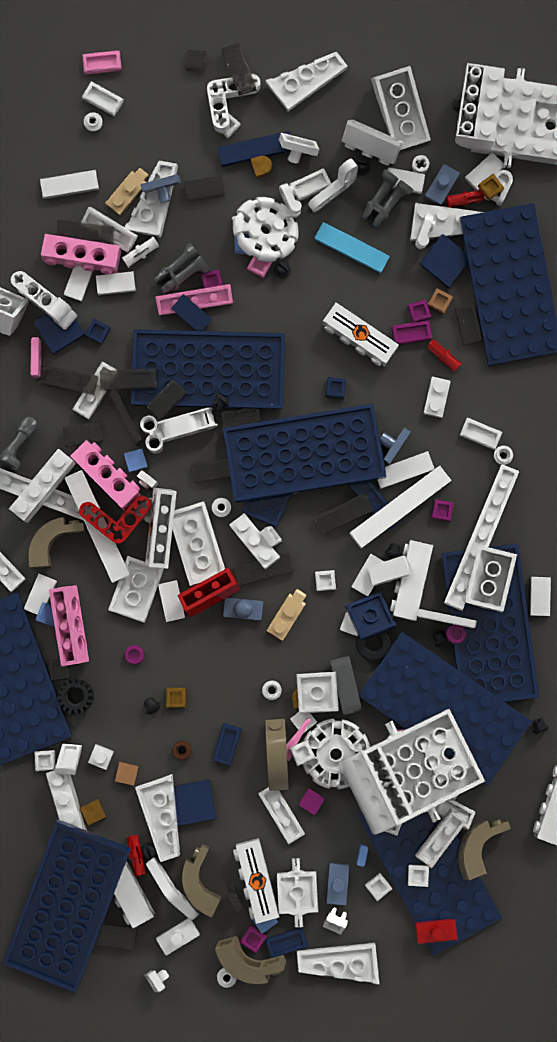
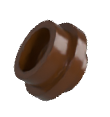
(175, 750)

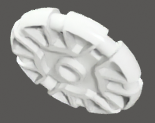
(273, 222)
(329, 743)

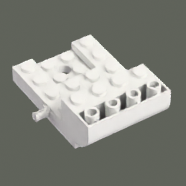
(507, 116)
(410, 772)

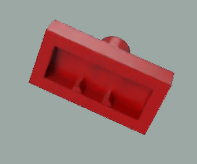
(436, 931)

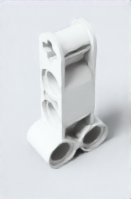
(57, 309)
(177, 427)

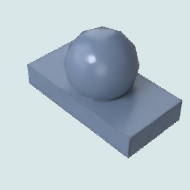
(243, 609)

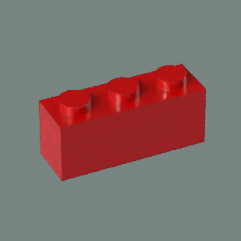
(209, 592)

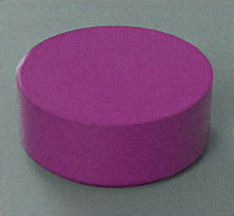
(455, 634)
(134, 654)

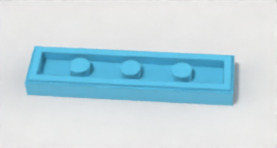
(351, 247)

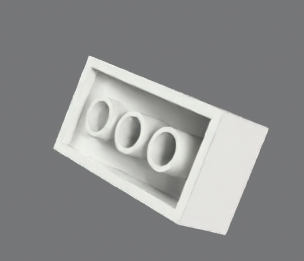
(401, 107)

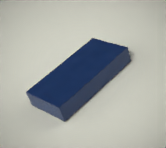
(191, 313)
(227, 744)
(286, 942)

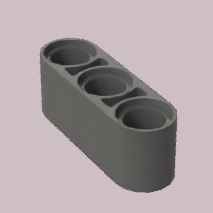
(346, 685)

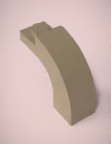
(43, 540)
(276, 754)
(471, 847)
(197, 894)
(244, 967)

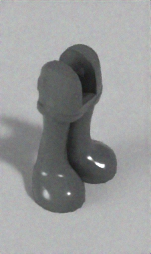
(400, 190)
(175, 280)
(24, 432)

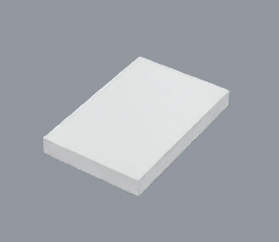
(136, 592)

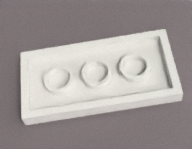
(197, 543)

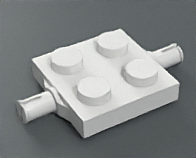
(297, 892)

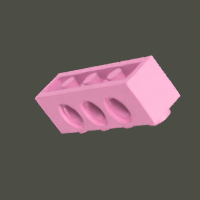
(53, 244)
(84, 457)
(68, 625)

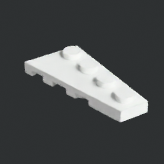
(301, 83)
(150, 214)
(446, 220)
(159, 808)
(347, 962)

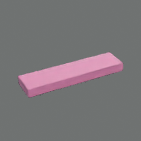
(201, 297)

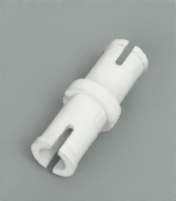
(149, 246)

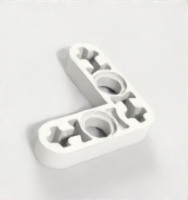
(220, 97)
(346, 177)
(170, 891)

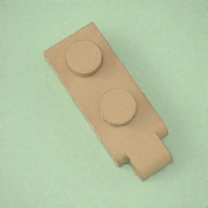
(127, 191)
(287, 615)

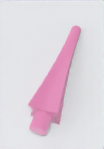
(295, 739)

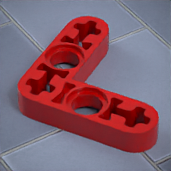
(120, 524)

